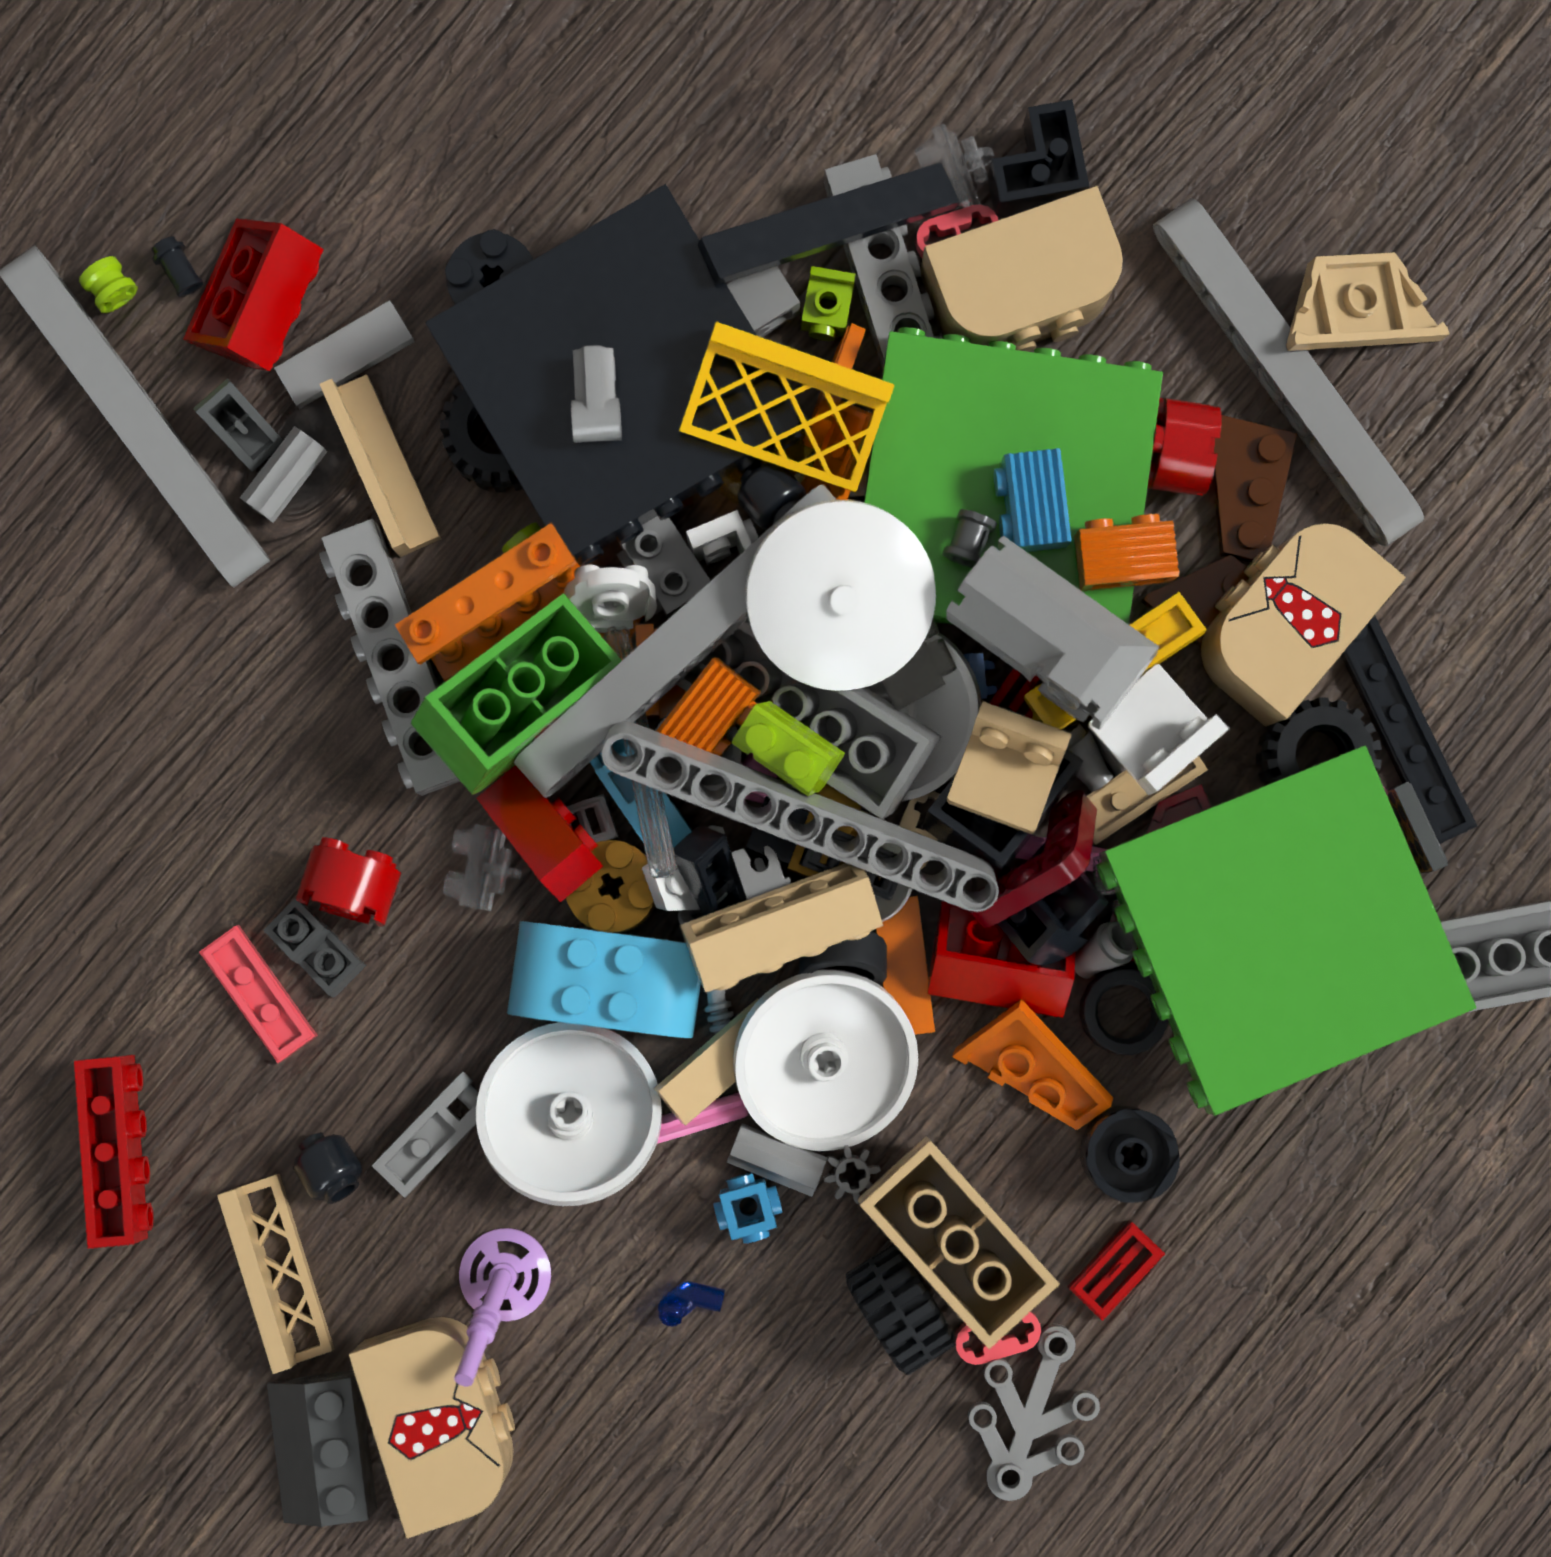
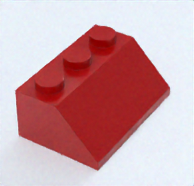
(254, 293)
(990, 970)

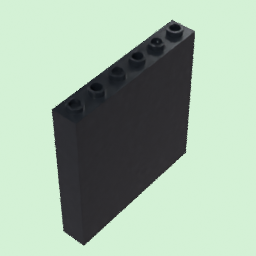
(651, 298)

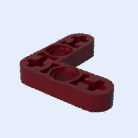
(1063, 860)

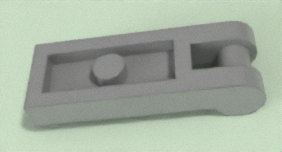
(429, 1138)

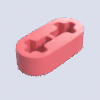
(953, 223)
(1006, 1346)

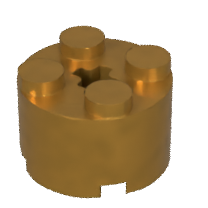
(605, 911)

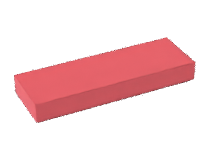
(258, 993)

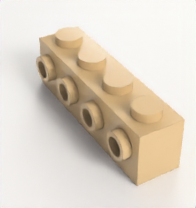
(781, 926)

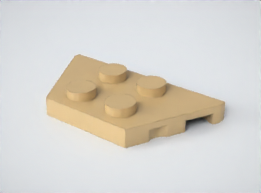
(1360, 304)

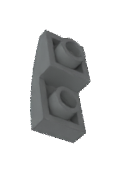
(315, 948)

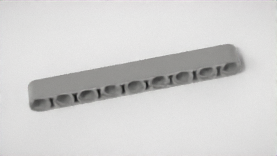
(1288, 376)
(134, 416)
(646, 672)
(816, 834)

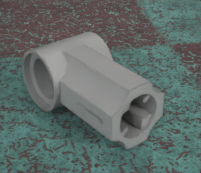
(595, 407)

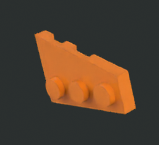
(1031, 1058)

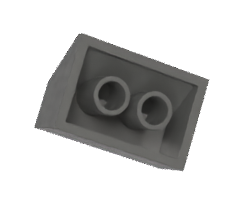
(322, 1449)

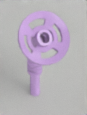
(498, 1288)

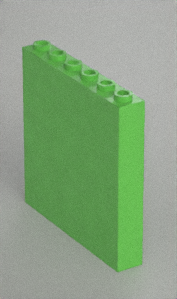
(973, 403)
(1285, 932)

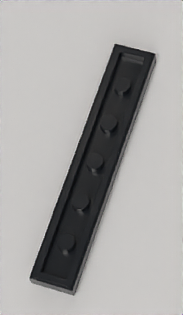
(827, 223)
(1406, 731)

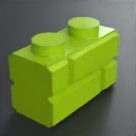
(788, 748)

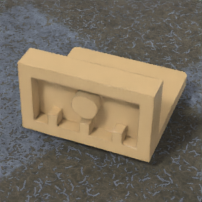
(1008, 768)

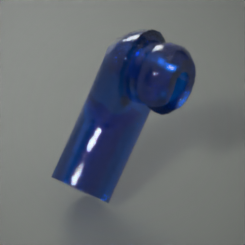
(686, 1298)

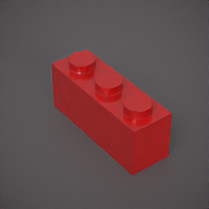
(541, 833)

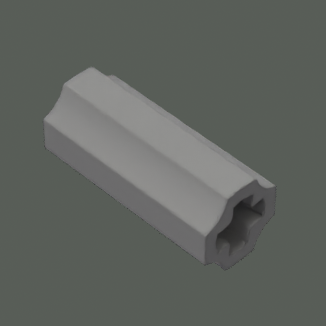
(283, 474)
(777, 1161)

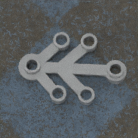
(1029, 1420)

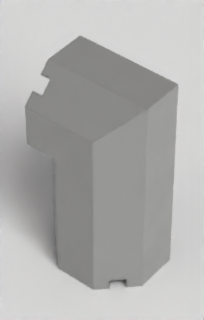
(1051, 632)

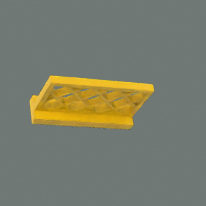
(800, 368)
(1168, 626)

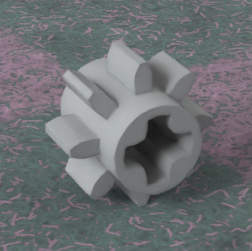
(840, 1167)

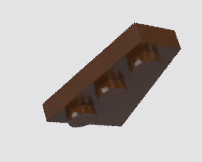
(1249, 485)

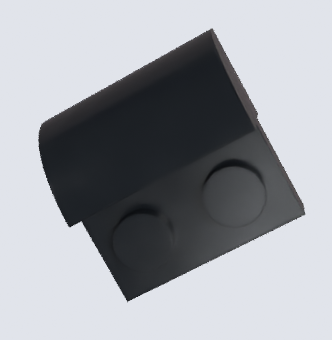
(1055, 923)

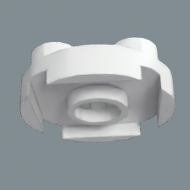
(612, 595)

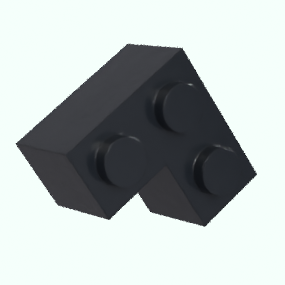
(1048, 170)

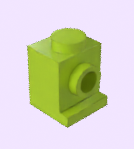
(831, 285)

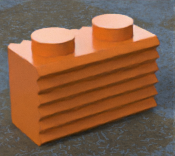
(1126, 553)
(711, 708)

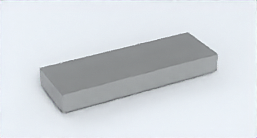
(344, 354)

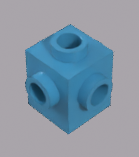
(748, 1226)

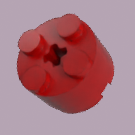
(1184, 447)
(348, 882)

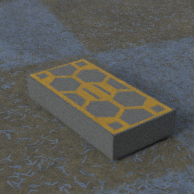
(1416, 828)

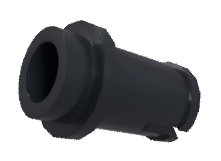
(176, 266)

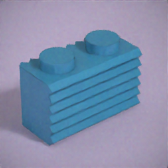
(1033, 500)

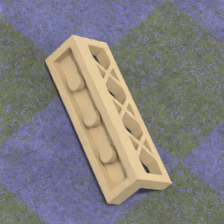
(381, 464)
(259, 1278)

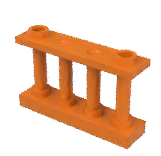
(489, 603)

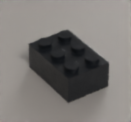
(985, 837)

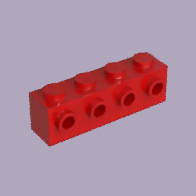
(112, 1151)

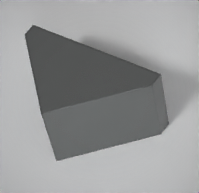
(239, 425)

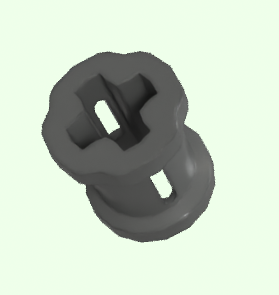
(969, 538)

